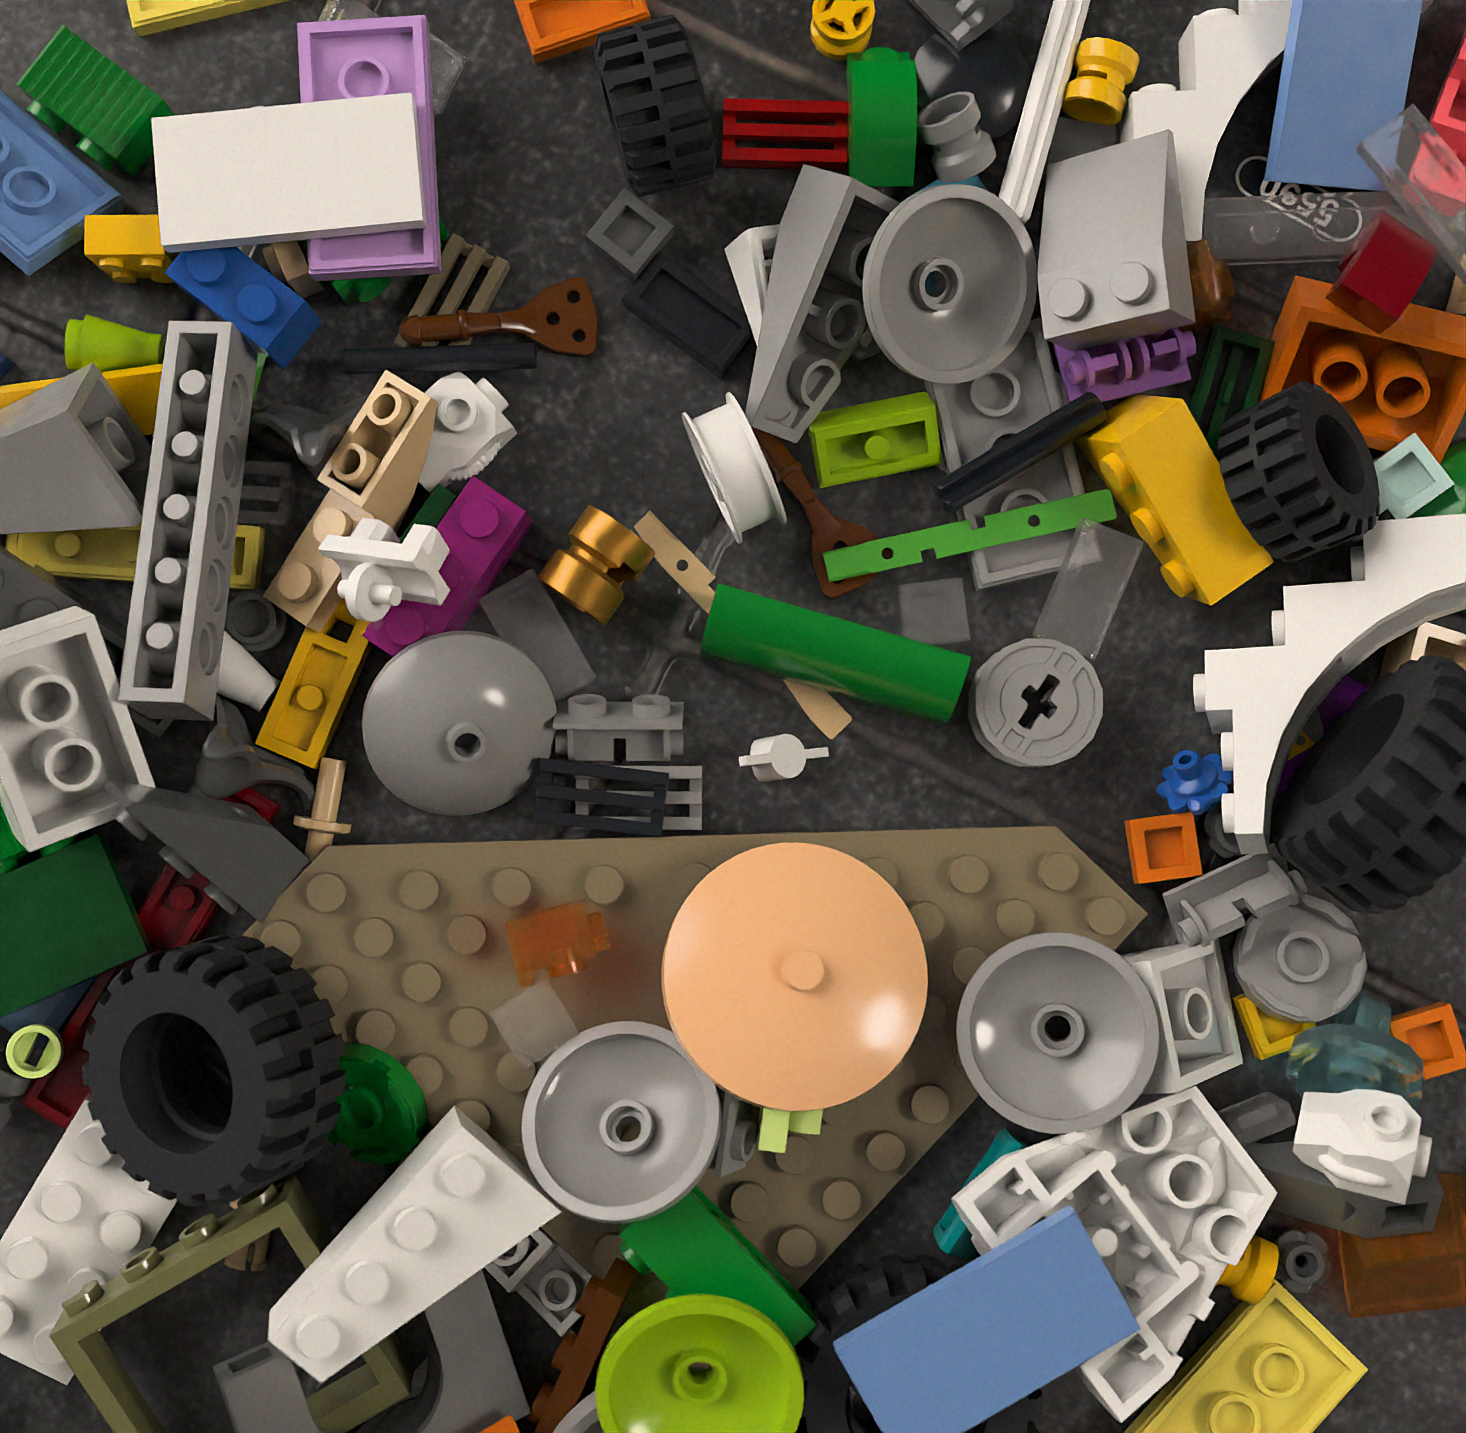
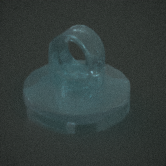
(1356, 1055)

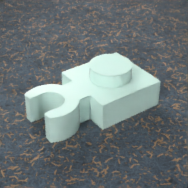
(1408, 478)

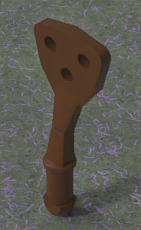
(527, 321)
(826, 528)

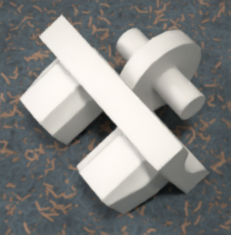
(383, 572)

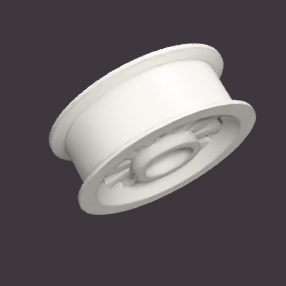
(734, 467)

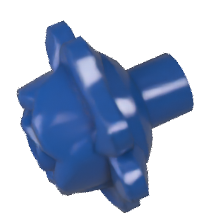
(1194, 782)

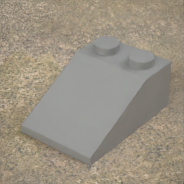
(1114, 245)

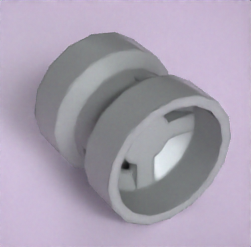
(956, 139)

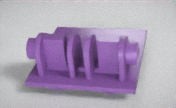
(1127, 365)

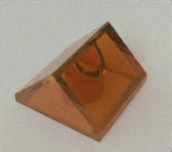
(1410, 1269)

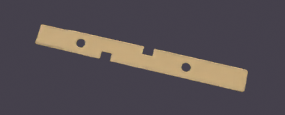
(817, 704)

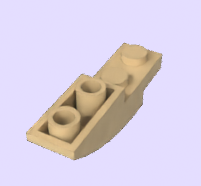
(367, 477)

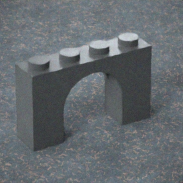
(465, 1387)

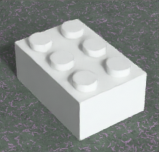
(62, 729)

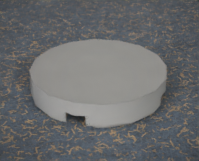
(1300, 961)

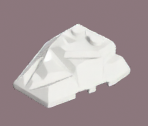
(1163, 1204)

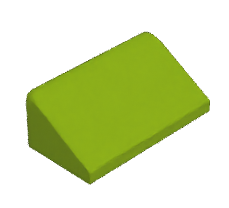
(875, 439)

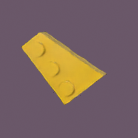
(1174, 496)

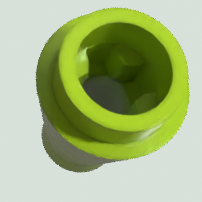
(110, 345)

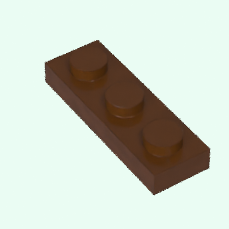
(582, 1350)

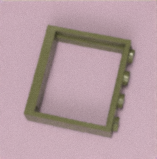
(335, 1408)

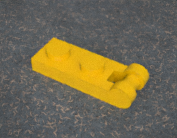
(315, 691)

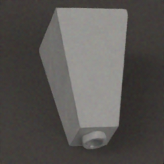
(71, 459)

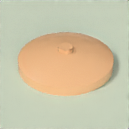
(794, 977)

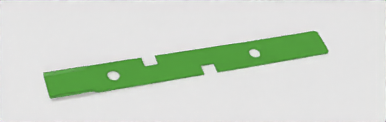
(960, 538)

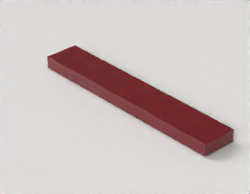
(172, 916)

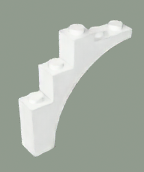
(1218, 66)
(1265, 694)

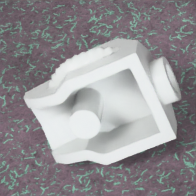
(465, 430)
(1363, 1141)

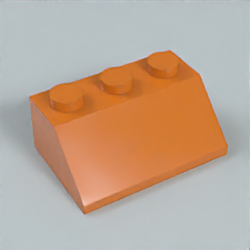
(1386, 382)

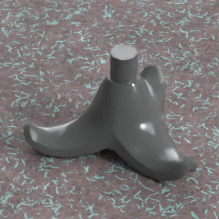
(309, 431)
(235, 763)

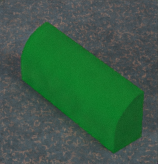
(834, 655)

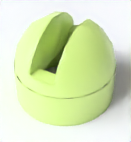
(22, 1045)

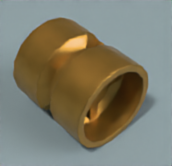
(596, 565)

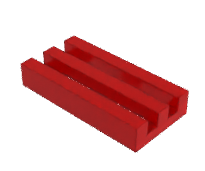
(784, 110)

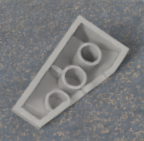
(813, 299)

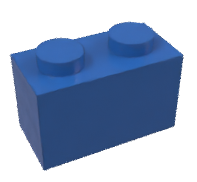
(249, 296)

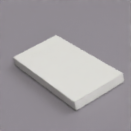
(288, 172)

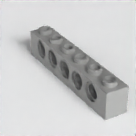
(189, 522)

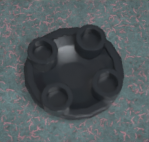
(987, 67)

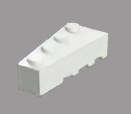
(414, 1241)

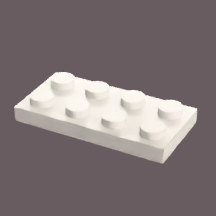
(70, 1230)

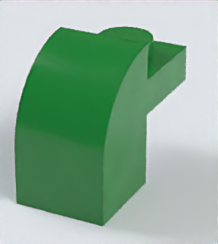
(881, 117)

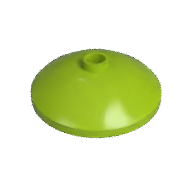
(653, 1389)

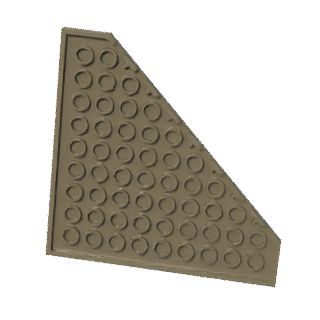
(421, 954)

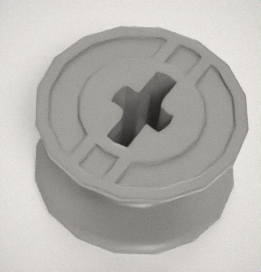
(1071, 703)

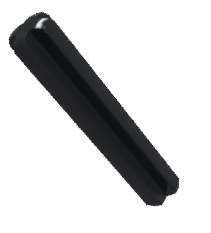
(1019, 452)

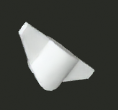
(779, 757)

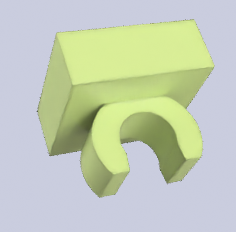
(774, 1126)

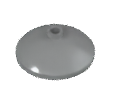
(980, 287)
(454, 688)
(1048, 1080)
(586, 1100)

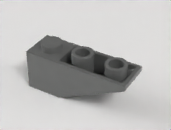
(219, 838)
(1314, 1198)

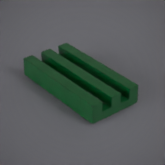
(1239, 342)

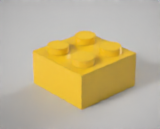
(127, 247)

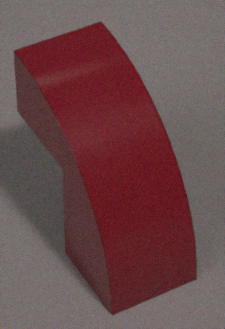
(1382, 272)

